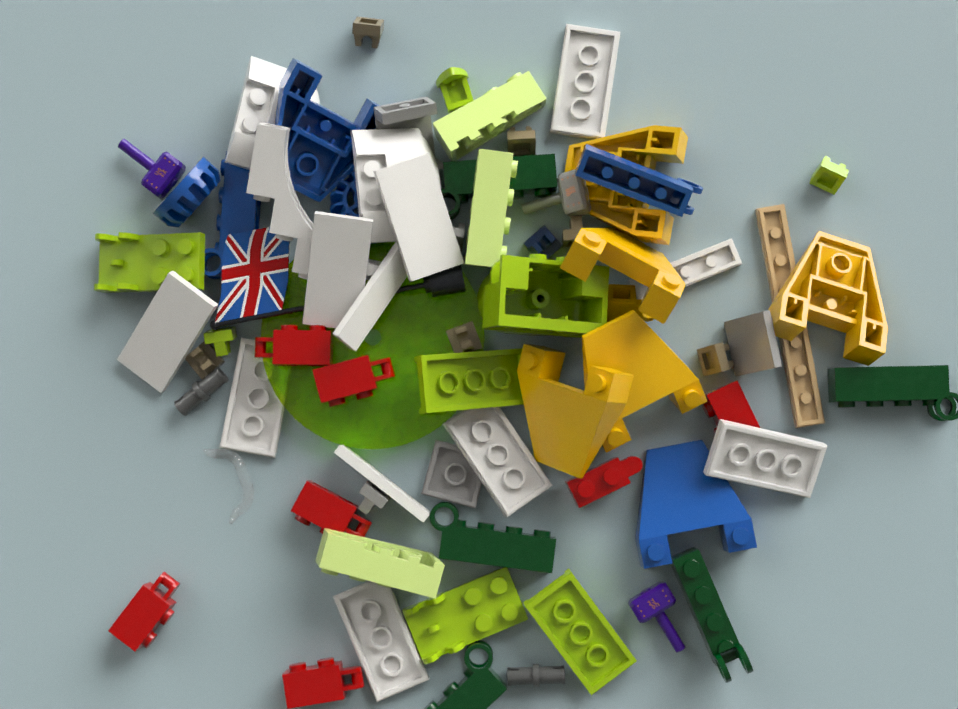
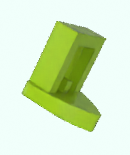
(454, 88)

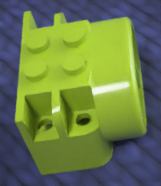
(542, 299)

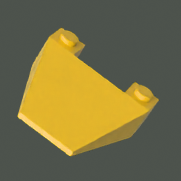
(645, 148)
(632, 260)
(838, 290)
(657, 371)
(563, 420)

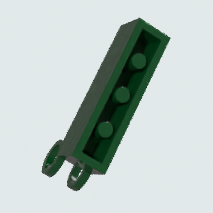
(534, 176)
(894, 384)
(494, 546)
(708, 611)
(478, 687)

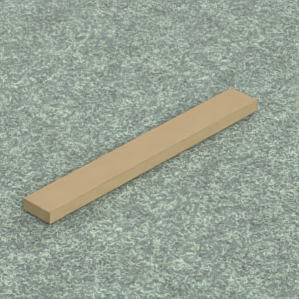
(796, 353)

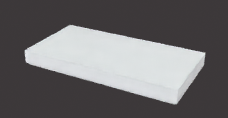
(585, 82)
(418, 217)
(336, 267)
(167, 331)
(253, 408)
(498, 457)
(764, 458)
(381, 639)

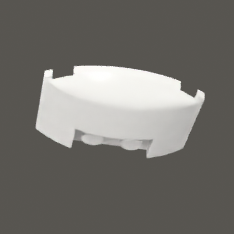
(255, 106)
(377, 150)

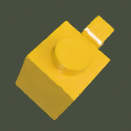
(622, 300)

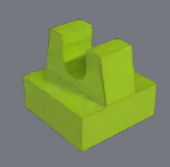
(829, 175)
(221, 339)

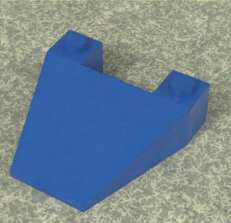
(318, 138)
(683, 499)

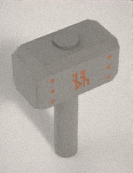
(572, 195)

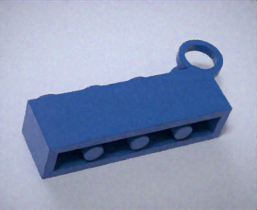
(636, 181)
(238, 212)

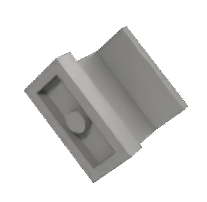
(409, 114)

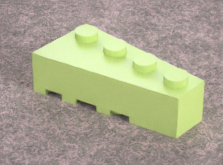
(488, 115)
(489, 207)
(379, 562)

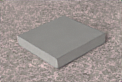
(752, 343)
(451, 476)

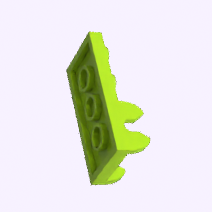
(143, 261)
(468, 380)
(464, 614)
(580, 632)

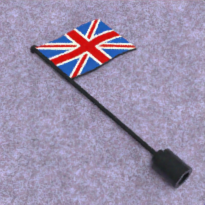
(258, 277)

